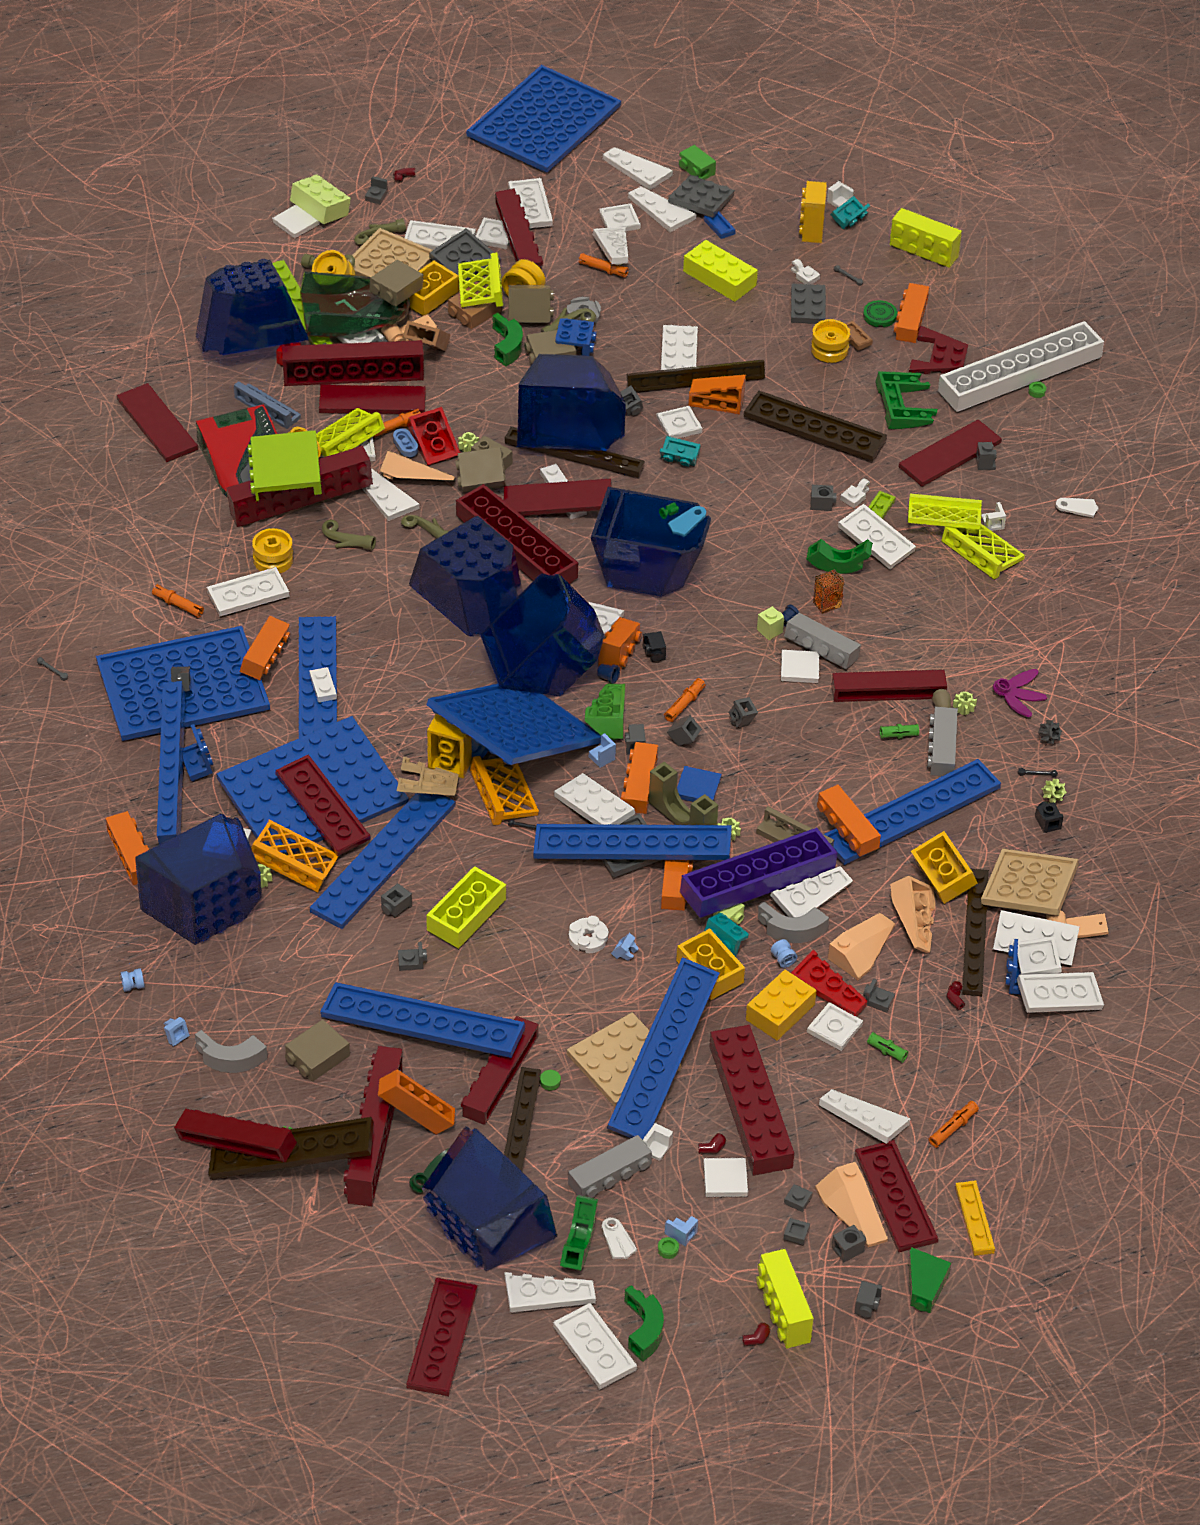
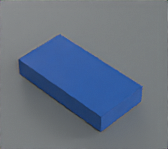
(720, 225)

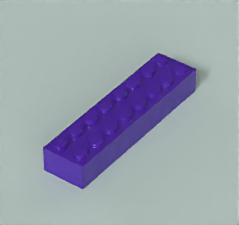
(758, 872)

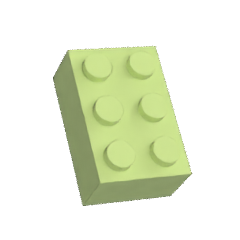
(320, 199)

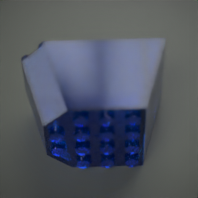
(247, 310)
(569, 404)
(638, 545)
(468, 575)
(544, 638)
(200, 879)
(487, 1202)

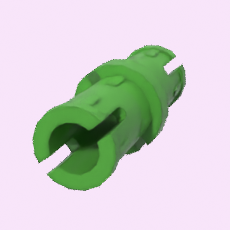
(899, 731)
(876, 1040)

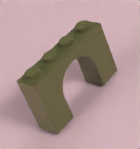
(665, 797)

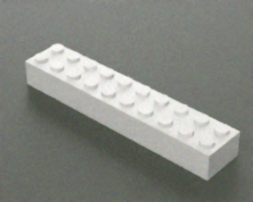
(1020, 366)

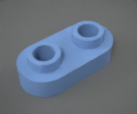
(405, 442)

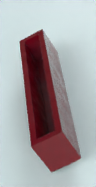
(517, 227)
(887, 685)
(496, 1077)
(235, 1135)

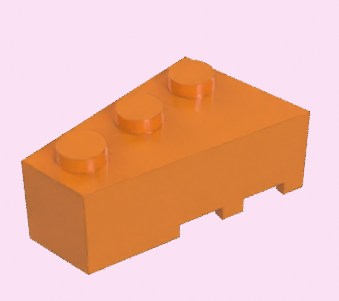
(718, 393)
(619, 642)

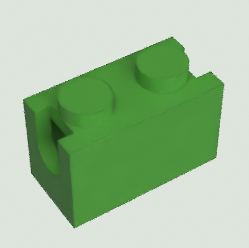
(697, 162)

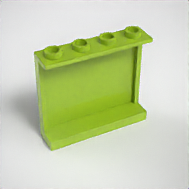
(284, 462)

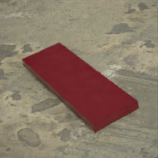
(371, 398)
(157, 422)
(948, 453)
(557, 496)
(323, 805)
(896, 1196)
(442, 1337)

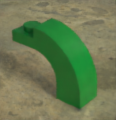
(511, 347)
(843, 561)
(581, 1233)
(649, 1335)

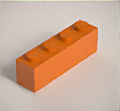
(911, 312)
(265, 648)
(643, 760)
(848, 820)
(127, 841)
(671, 895)
(416, 1101)

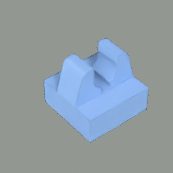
(624, 945)
(176, 1030)

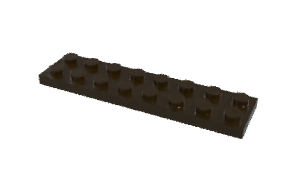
(815, 425)
(313, 1146)

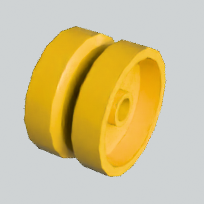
(333, 263)
(523, 273)
(830, 340)
(272, 549)

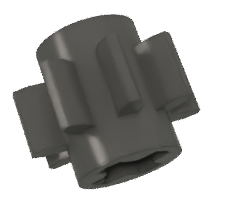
(1050, 731)

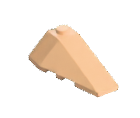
(402, 467)
(914, 904)
(859, 946)
(849, 1197)

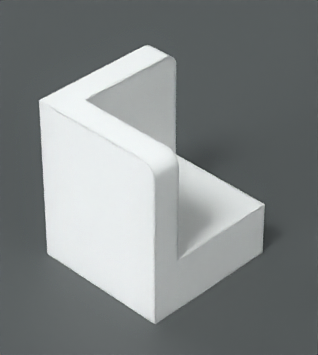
(839, 194)
(995, 520)
(659, 1141)

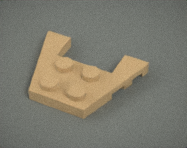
(430, 782)

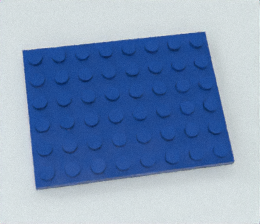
(544, 118)
(216, 692)
(514, 722)
(344, 759)

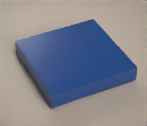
(698, 782)

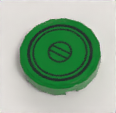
(880, 313)

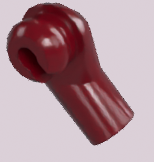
(398, 174)
(953, 995)
(713, 1146)
(759, 1335)

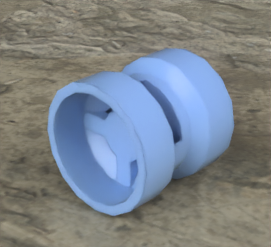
(784, 953)
(127, 980)

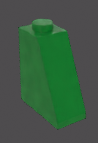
(926, 1279)

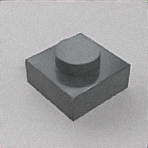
(798, 1198)
(796, 1231)

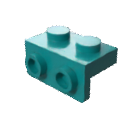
(849, 212)
(680, 451)
(727, 932)

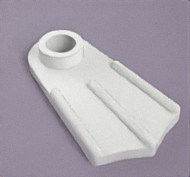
(1077, 506)
(617, 1239)

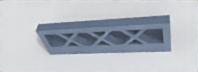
(277, 411)

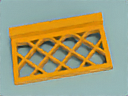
(489, 790)
(287, 864)

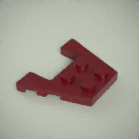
(946, 355)

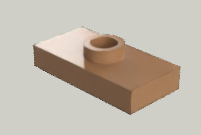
(858, 337)

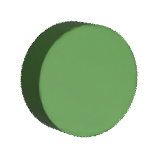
(1037, 389)
(550, 1080)
(668, 1248)

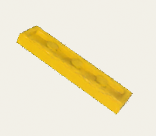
(975, 1218)

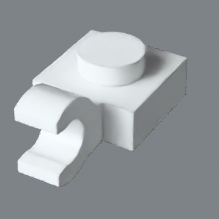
(805, 275)
(855, 495)

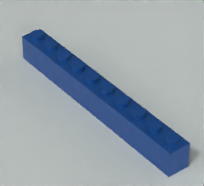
(171, 761)

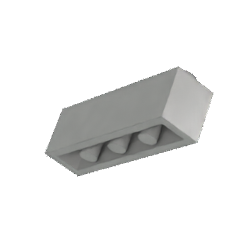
(822, 640)
(943, 741)
(610, 1167)

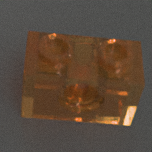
(828, 591)

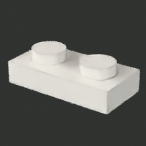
(323, 684)

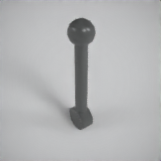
(858, 281)
(64, 676)

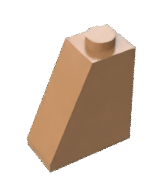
(429, 335)

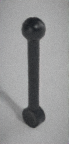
(1021, 771)
(511, 822)

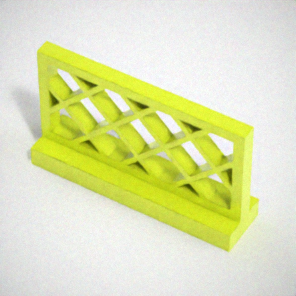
(493, 280)
(353, 434)
(926, 507)
(977, 553)

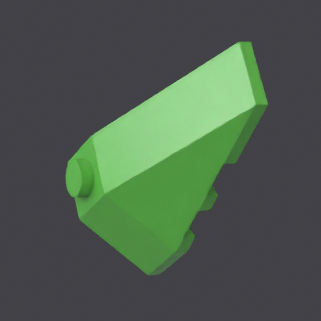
(607, 711)

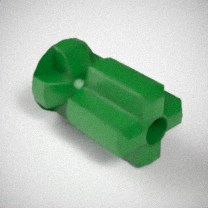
(671, 509)

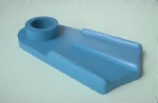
(687, 521)

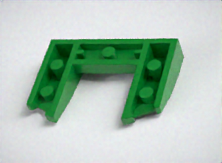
(897, 415)

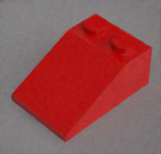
(433, 436)

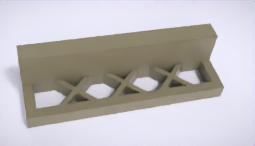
(779, 829)

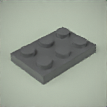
(808, 303)

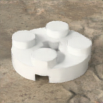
(588, 925)

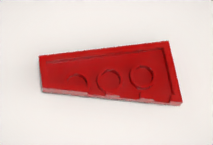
(829, 984)

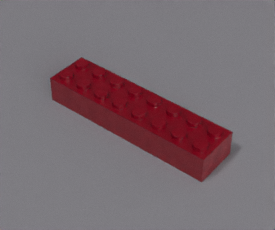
(353, 363)
(338, 476)
(532, 548)
(751, 1100)
(365, 1170)

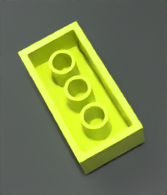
(925, 237)
(720, 270)
(466, 907)
(785, 1298)

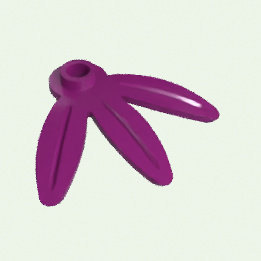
(1012, 693)

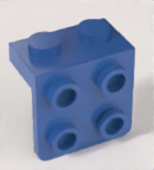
(577, 334)
(195, 757)
(1013, 967)

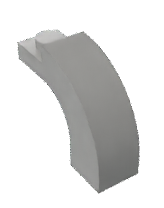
(793, 929)
(231, 1058)

